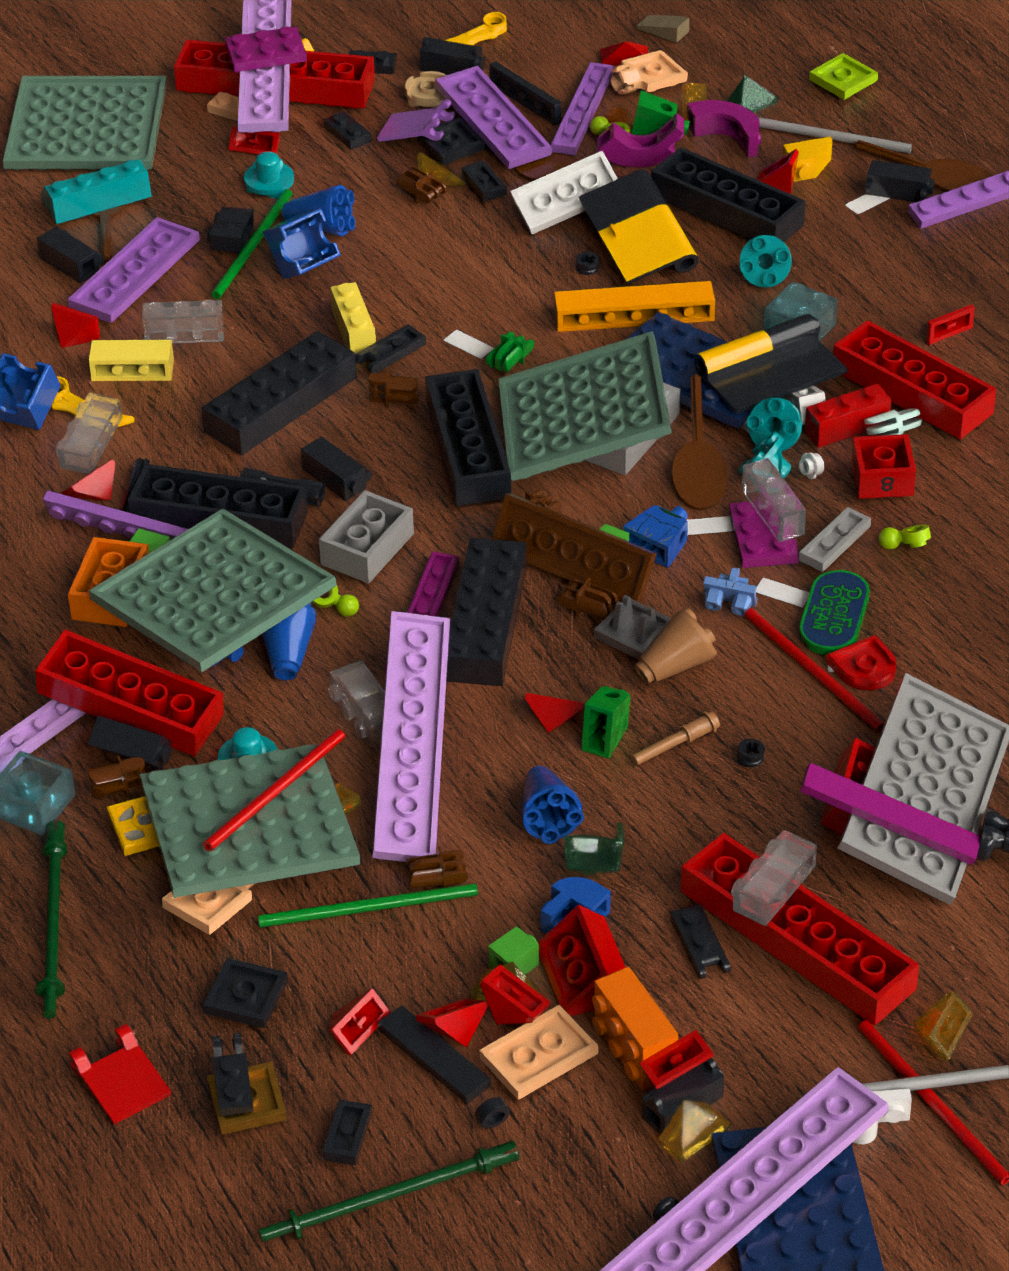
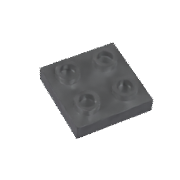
(631, 627)

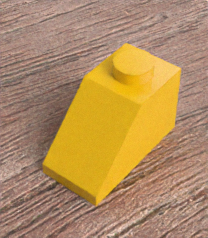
(812, 157)

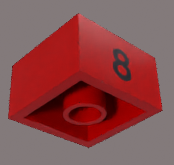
(883, 466)

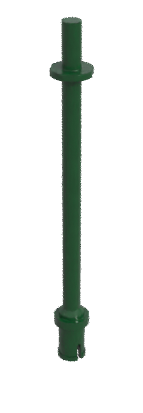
(54, 849)
(482, 1161)

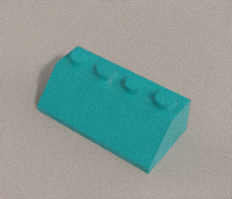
(97, 191)

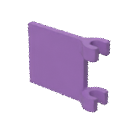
(416, 123)

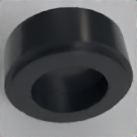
(492, 1112)

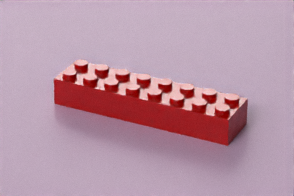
(322, 79)
(806, 935)

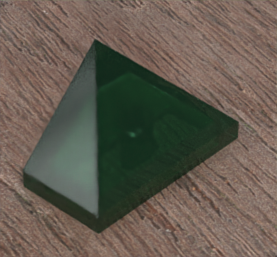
(752, 95)

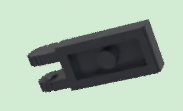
(232, 1078)

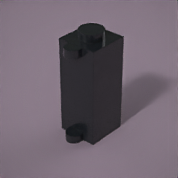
(449, 56)
(899, 181)
(68, 255)
(334, 468)
(130, 742)
(699, 1084)

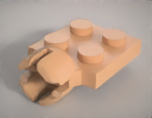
(647, 72)
(209, 909)

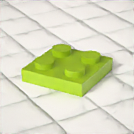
(843, 76)

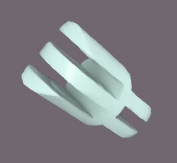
(893, 422)

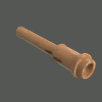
(697, 728)

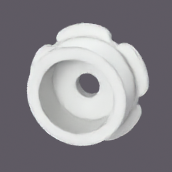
(811, 465)

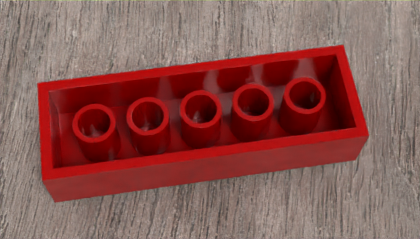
(916, 379)
(129, 691)

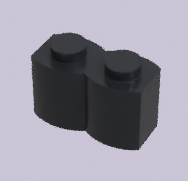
(231, 229)

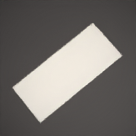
(865, 202)
(468, 344)
(709, 525)
(782, 592)

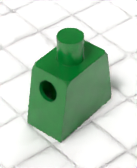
(653, 113)
(605, 710)

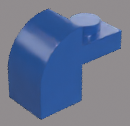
(568, 894)

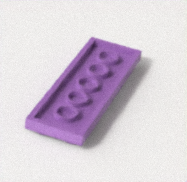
(493, 117)
(133, 269)

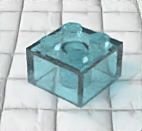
(799, 300)
(34, 791)

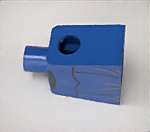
(660, 532)

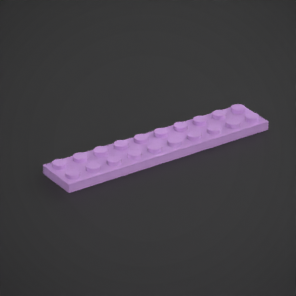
(264, 90)
(411, 737)
(756, 1179)

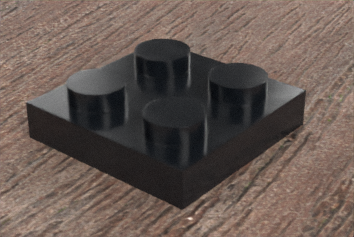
(457, 142)
(245, 993)

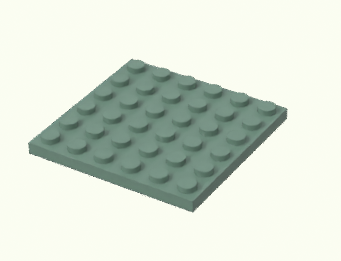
(85, 122)
(583, 406)
(212, 589)
(287, 838)

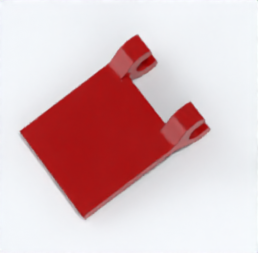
(123, 1080)

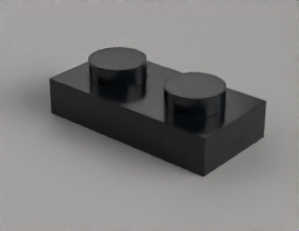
(383, 61)
(347, 130)
(484, 181)
(347, 1132)

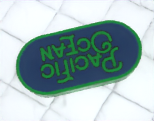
(834, 611)

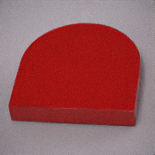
(864, 664)

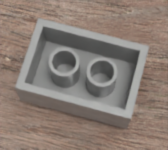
(366, 536)

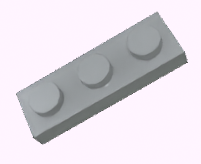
(834, 539)

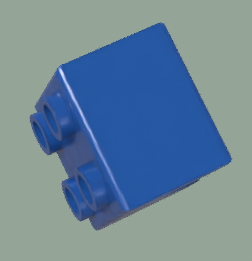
(300, 243)
(26, 392)

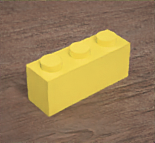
(352, 317)
(131, 360)

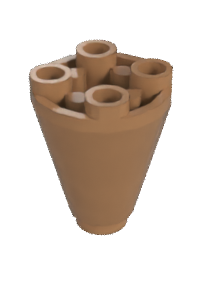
(676, 648)

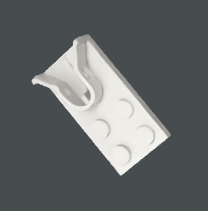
(556, 194)

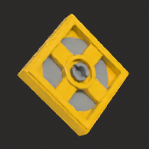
(133, 826)

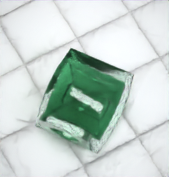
(594, 853)

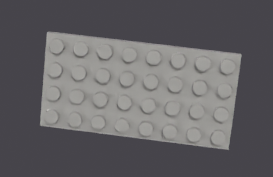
(939, 761)

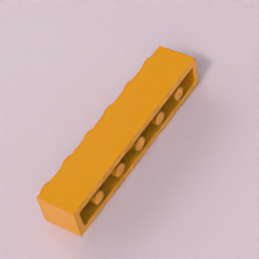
(633, 305)

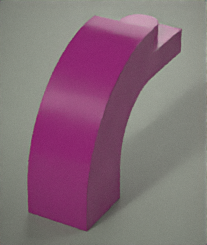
(725, 118)
(640, 150)

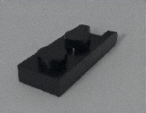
(391, 348)
(699, 939)

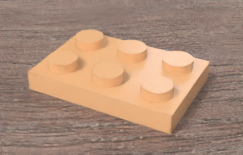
(538, 1052)

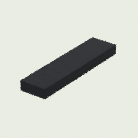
(525, 93)
(434, 1054)

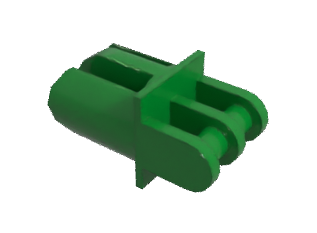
(509, 352)

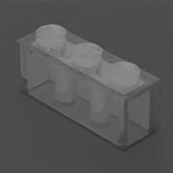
(184, 321)
(89, 433)
(773, 500)
(359, 699)
(774, 877)

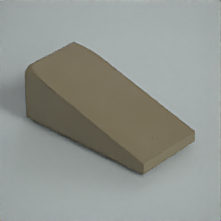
(667, 27)

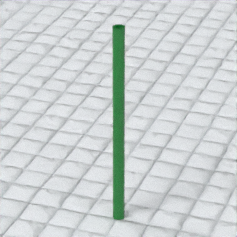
(251, 245)
(367, 905)

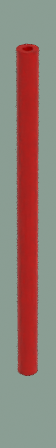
(815, 670)
(273, 790)
(936, 1104)

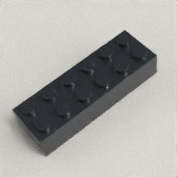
(727, 196)
(279, 392)
(467, 437)
(191, 496)
(486, 611)

